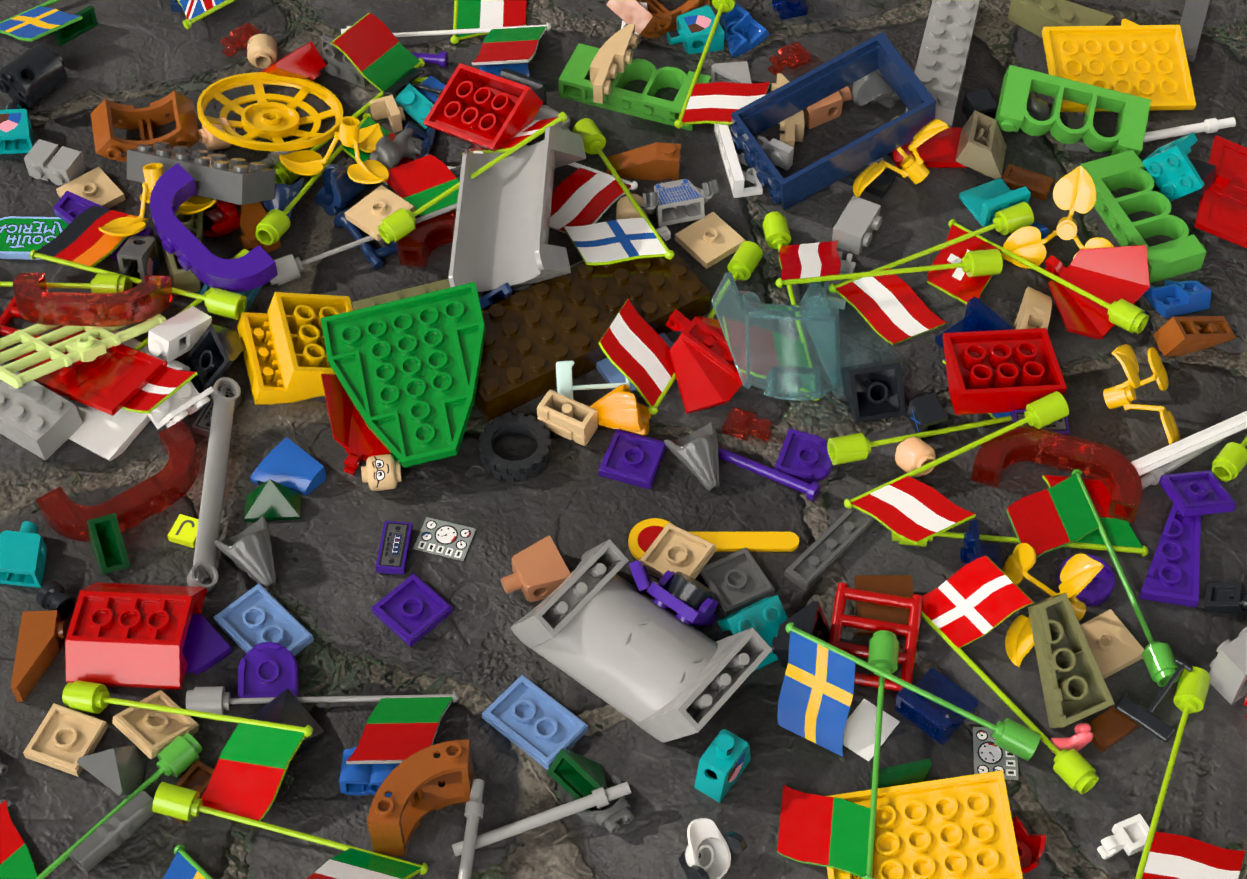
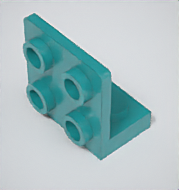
(1173, 169)
(992, 197)
(761, 616)

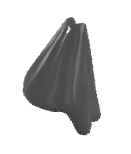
(872, 89)
(699, 454)
(252, 552)

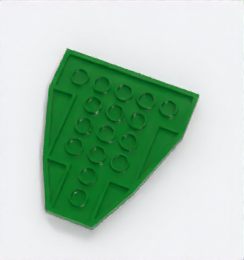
(411, 369)

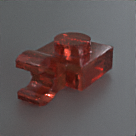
(238, 38)
(791, 56)
(744, 423)

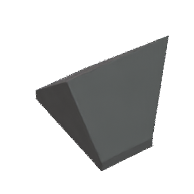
(117, 768)

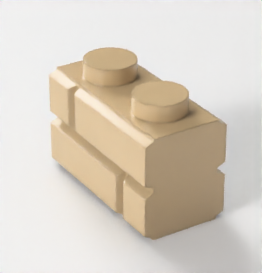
(567, 417)

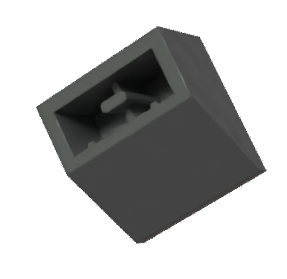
(339, 64)

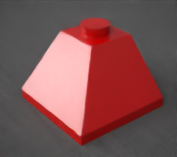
(300, 63)

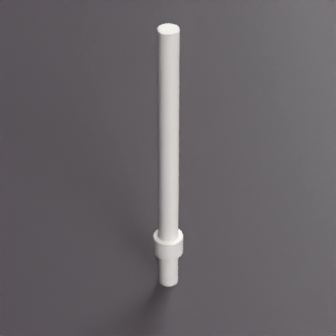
(1208, 126)

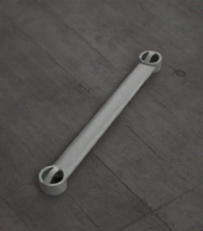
(214, 484)

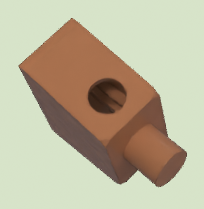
(826, 109)
(536, 571)

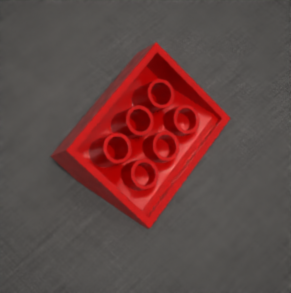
(483, 108)
(1000, 369)

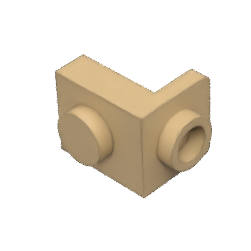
(387, 108)

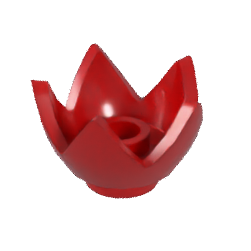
(224, 217)
(1029, 846)

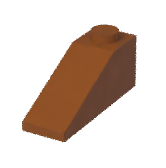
(649, 162)
(250, 217)
(1192, 334)
(36, 649)

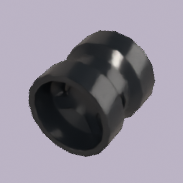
(53, 597)

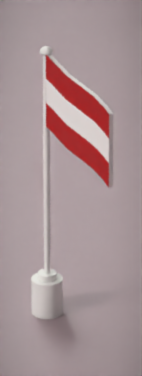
(584, 197)

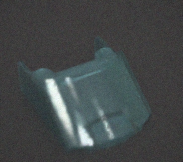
(781, 347)

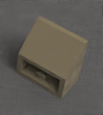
(982, 146)

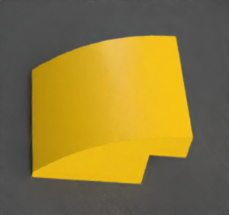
(288, 347)

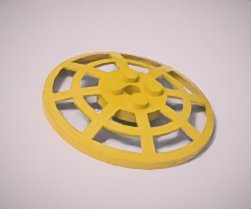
(270, 119)

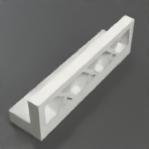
(732, 164)

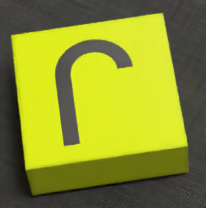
(184, 531)

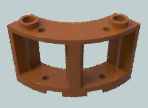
(655, 19)
(114, 115)
(417, 793)

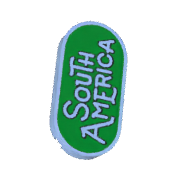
(23, 234)

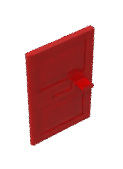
(1224, 203)
(104, 382)

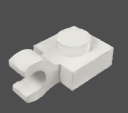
(777, 152)
(1128, 835)

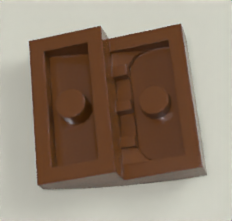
(888, 584)

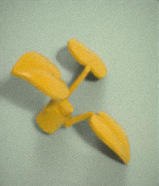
(912, 166)
(367, 172)
(1073, 193)
(129, 225)
(1124, 393)
(1074, 577)

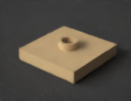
(94, 187)
(374, 208)
(709, 240)
(677, 551)
(1111, 643)
(154, 729)
(65, 738)

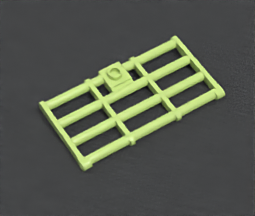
(82, 347)

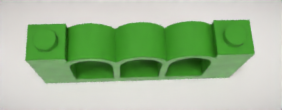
(576, 86)
(1013, 111)
(1127, 171)

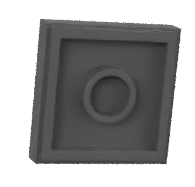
(736, 581)

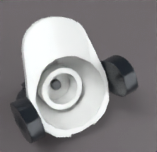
(708, 850)

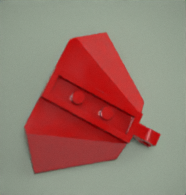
(1105, 273)
(702, 363)
(348, 426)

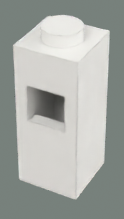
(178, 334)

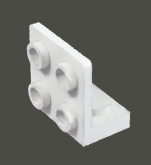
(178, 406)

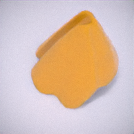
(622, 412)

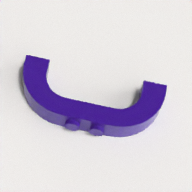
(226, 274)

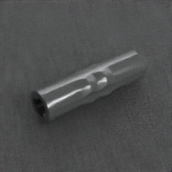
(113, 832)

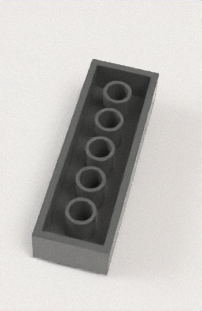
(213, 174)

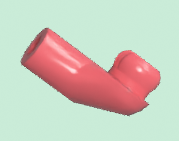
(1078, 741)

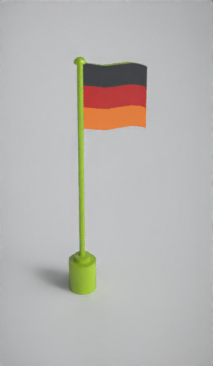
(84, 246)

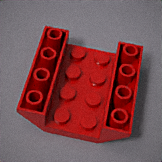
(131, 634)

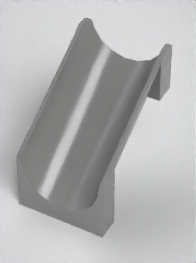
(506, 215)
(635, 651)

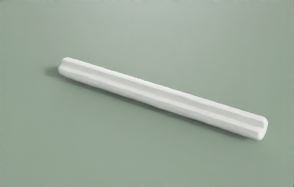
(1191, 444)

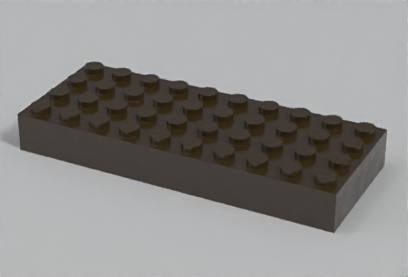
(567, 320)

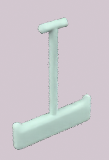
(565, 383)

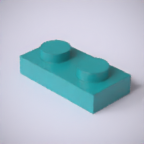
(414, 104)

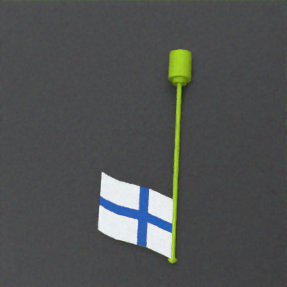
(614, 239)

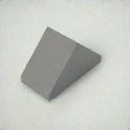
(731, 72)

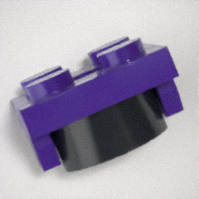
(686, 597)

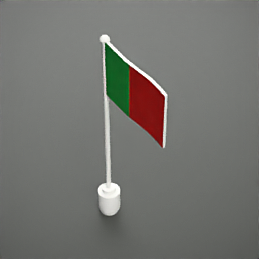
(501, 44)

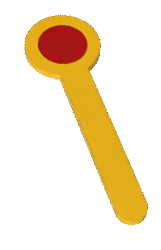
(646, 532)

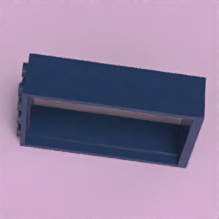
(816, 85)

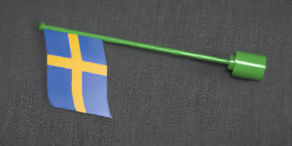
(37, 22)
(821, 689)

